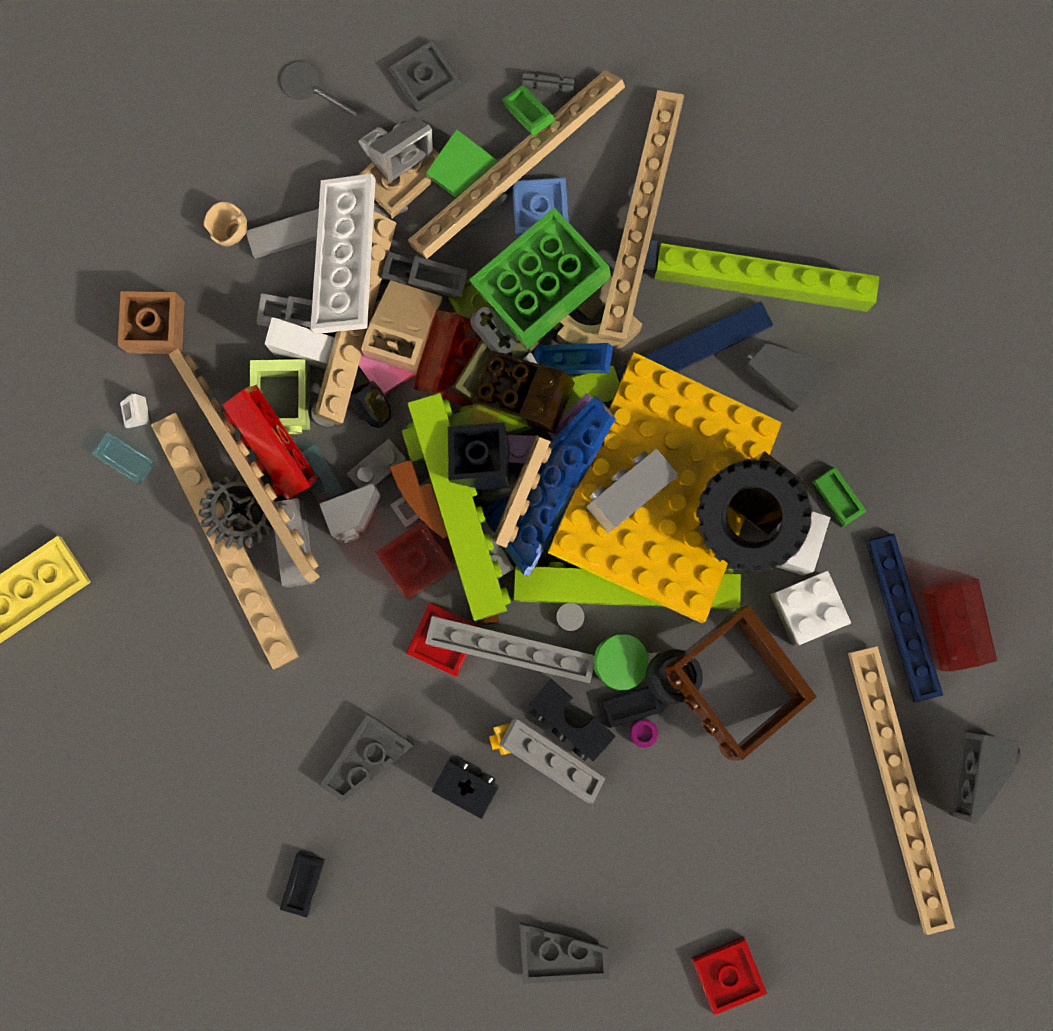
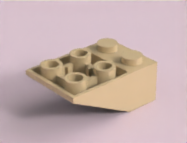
(401, 326)

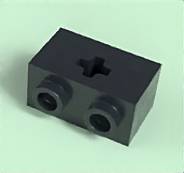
(474, 801)

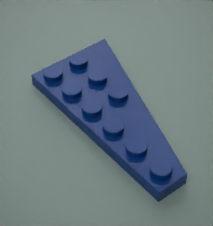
(559, 478)

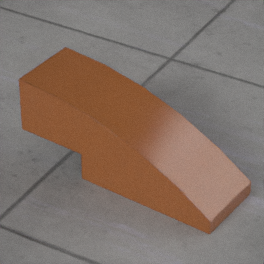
(419, 497)

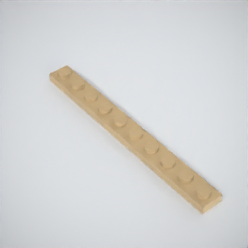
(515, 164)
(641, 217)
(250, 471)
(235, 563)
(901, 791)

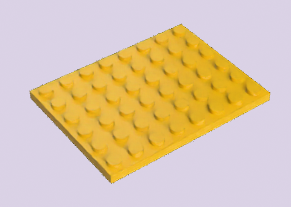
(659, 545)

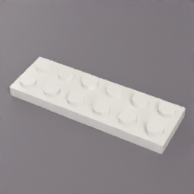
(343, 254)

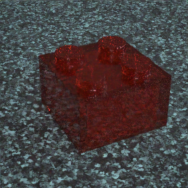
(415, 560)

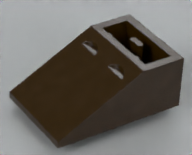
(524, 391)

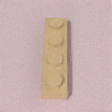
(518, 502)

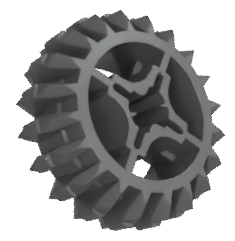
(219, 527)

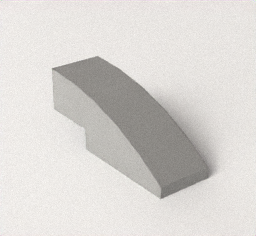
(291, 309)

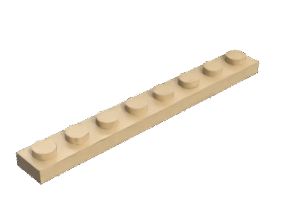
(347, 344)

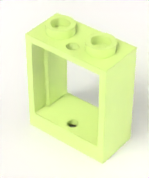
(287, 368)

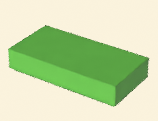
(528, 110)
(838, 496)

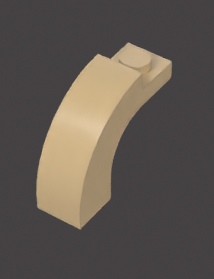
(576, 333)

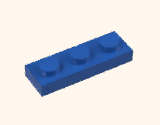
(576, 358)

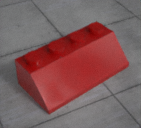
(270, 442)

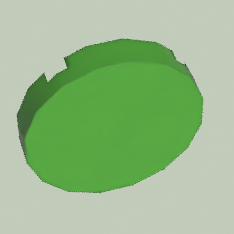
(621, 661)

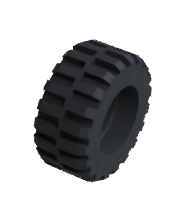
(743, 553)

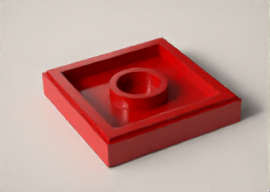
(441, 658)
(729, 976)

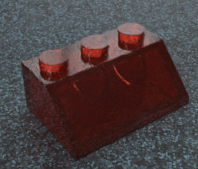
(445, 356)
(960, 625)

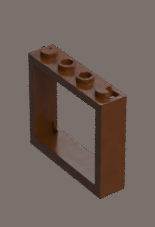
(775, 660)

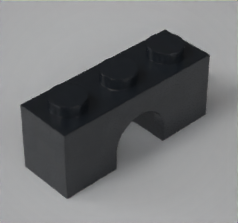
(588, 739)

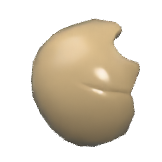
(225, 223)

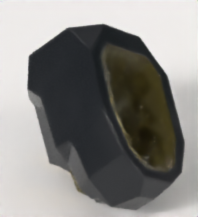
(371, 404)

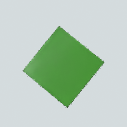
(460, 164)

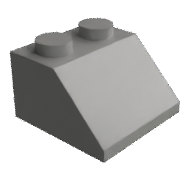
(401, 148)
(351, 512)

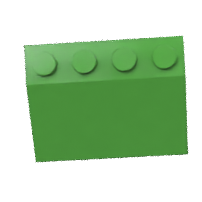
(541, 277)

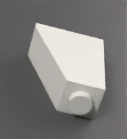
(296, 342)

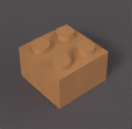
(150, 322)

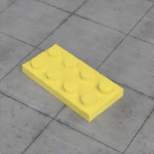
(38, 585)

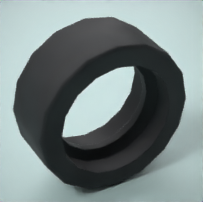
(653, 670)

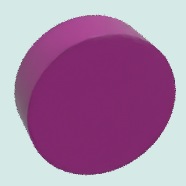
(643, 733)

